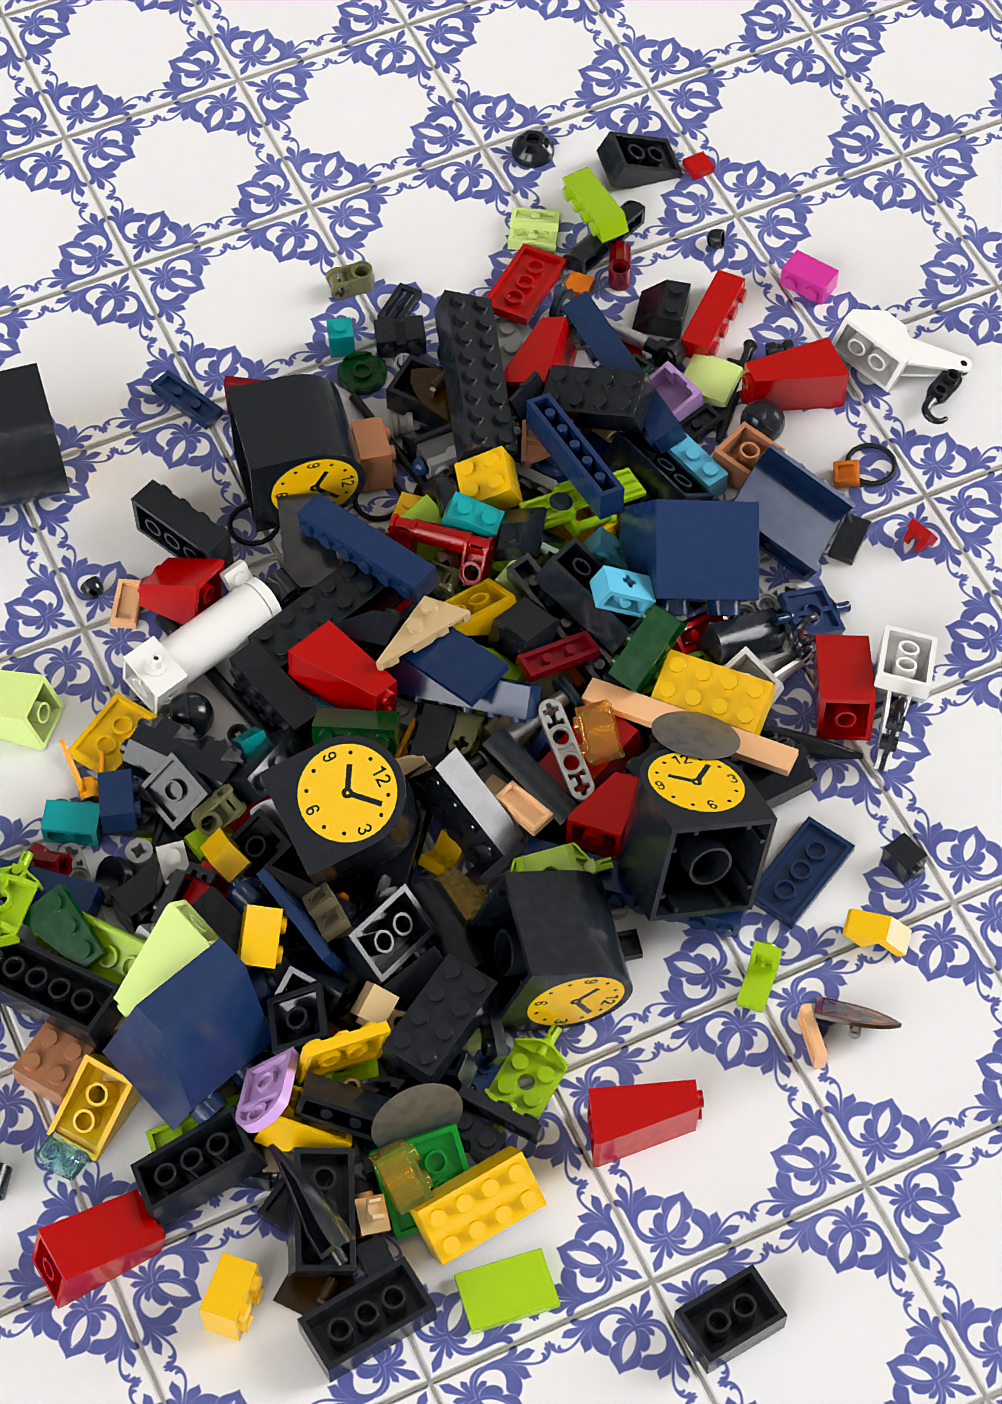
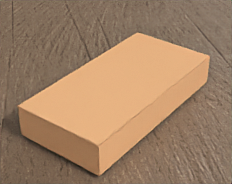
(125, 607)
(524, 808)
(812, 1036)

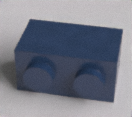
(118, 801)

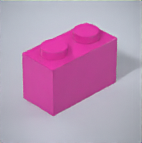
(809, 277)

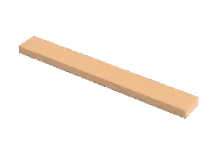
(645, 710)

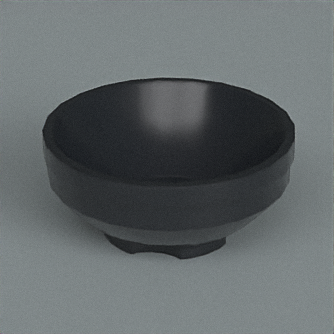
(532, 154)
(111, 875)

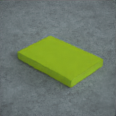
(507, 1290)

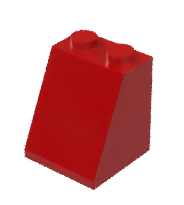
(182, 587)
(602, 817)

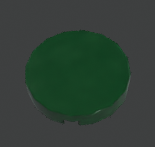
(362, 373)

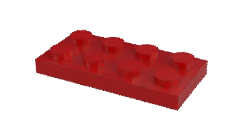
(525, 283)

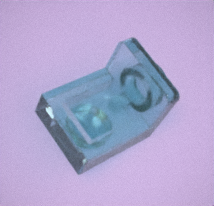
(62, 1157)

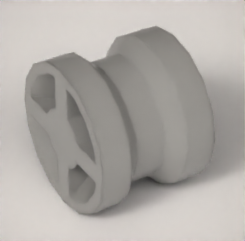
(402, 424)
(146, 855)

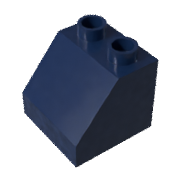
(694, 552)
(193, 1037)

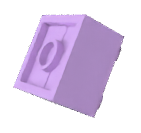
(677, 391)

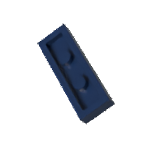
(187, 399)

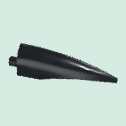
(816, 746)
(319, 1217)

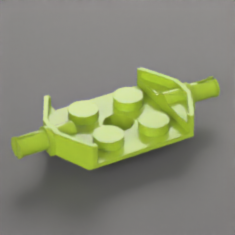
(560, 858)
(20, 889)
(532, 1060)

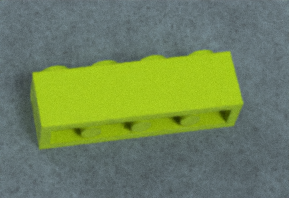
(594, 205)

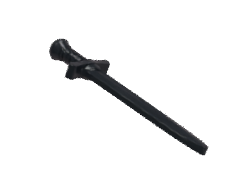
(728, 411)

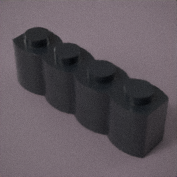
(477, 1138)

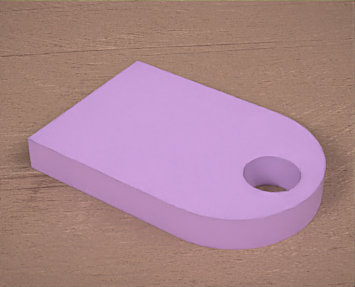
(266, 1091)

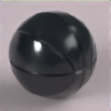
(765, 417)
(193, 710)

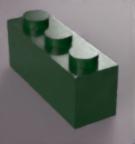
(646, 648)
(372, 724)

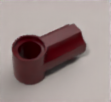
(619, 266)
(50, 860)

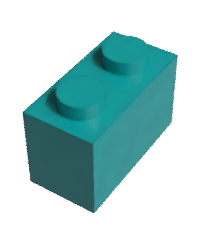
(472, 515)
(71, 822)

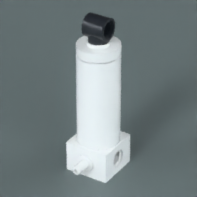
(167, 667)

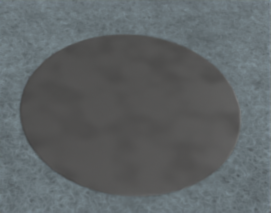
(695, 735)
(416, 1112)

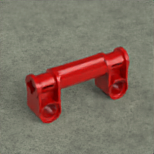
(475, 549)

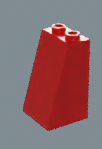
(545, 346)
(797, 378)
(340, 672)
(843, 687)
(600, 773)
(640, 1117)
(95, 1246)

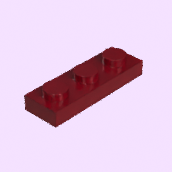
(557, 656)

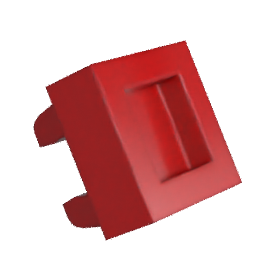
(919, 532)

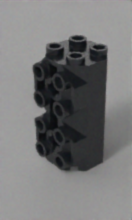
(161, 735)
(777, 787)

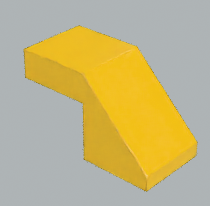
(225, 855)
(442, 855)
(873, 928)

